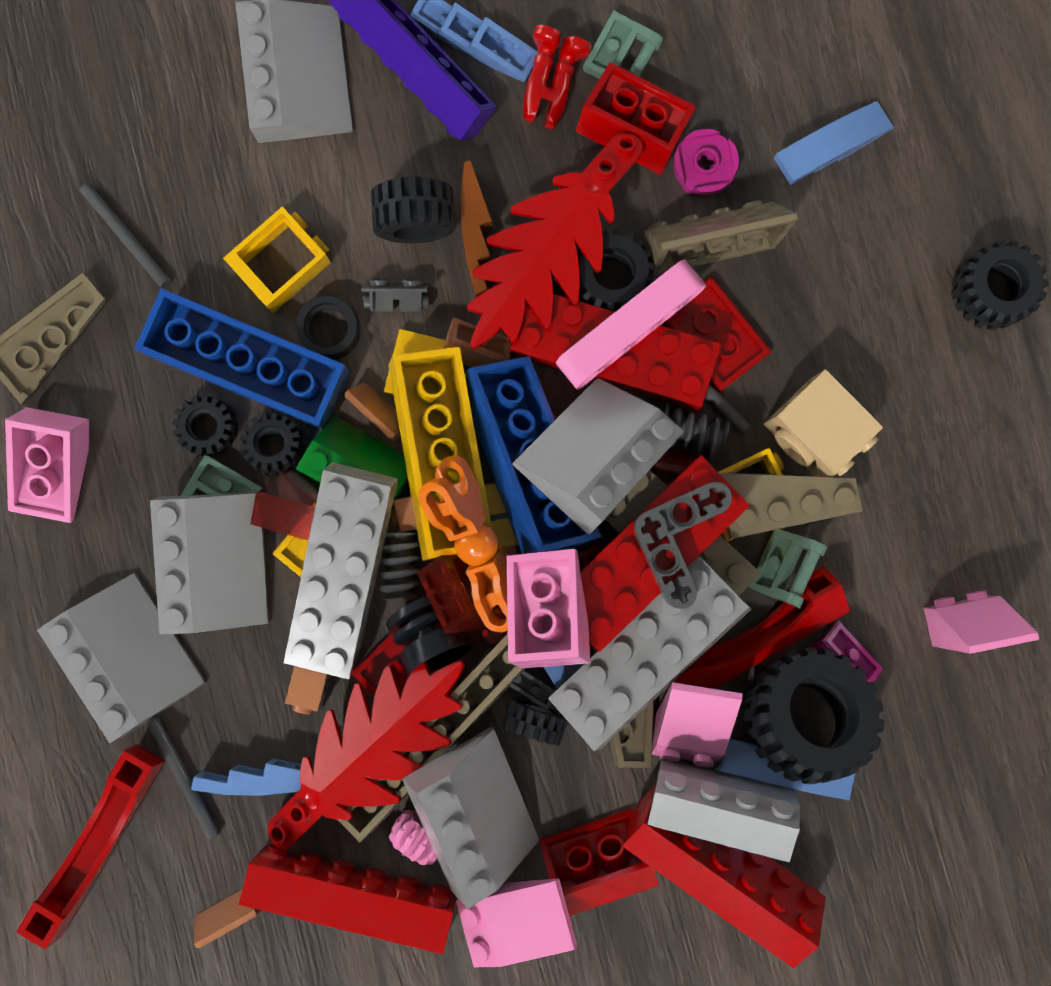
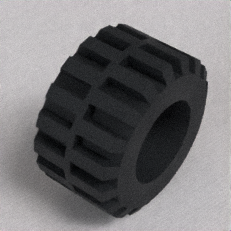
(413, 209)
(632, 256)
(1017, 267)

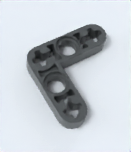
(667, 528)

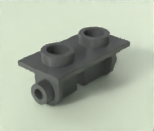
(408, 292)

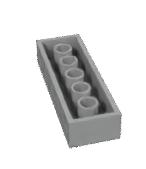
(340, 569)
(647, 657)

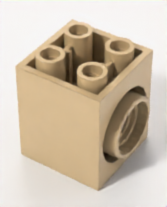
(823, 427)

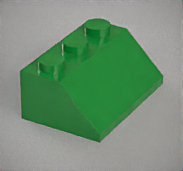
(351, 447)

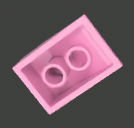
(45, 463)
(546, 610)
(976, 623)
(694, 724)
(518, 924)

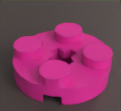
(716, 148)

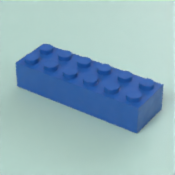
(242, 359)
(508, 417)

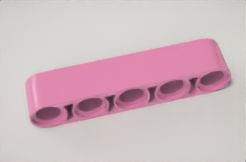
(630, 324)

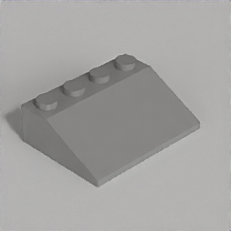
(293, 70)
(597, 452)
(208, 563)
(119, 659)
(726, 809)
(473, 816)

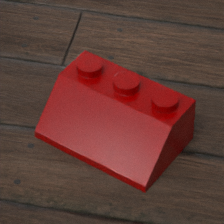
(635, 106)
(594, 863)

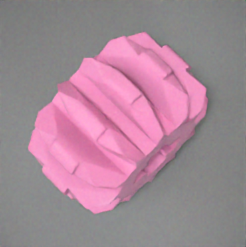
(411, 839)

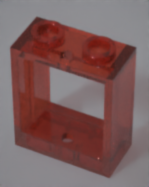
(449, 597)

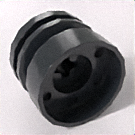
(427, 641)

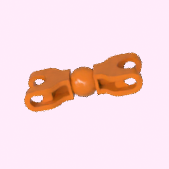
(462, 520)

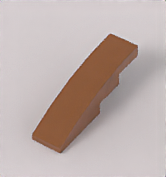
(474, 222)

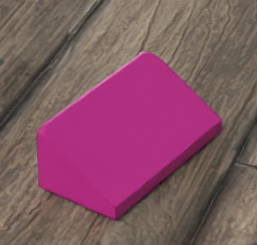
(843, 642)

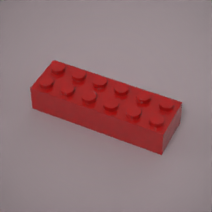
(660, 367)
(618, 577)
(735, 884)
(349, 898)

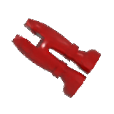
(571, 50)

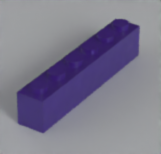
(419, 63)

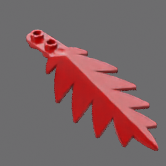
(549, 244)
(368, 750)

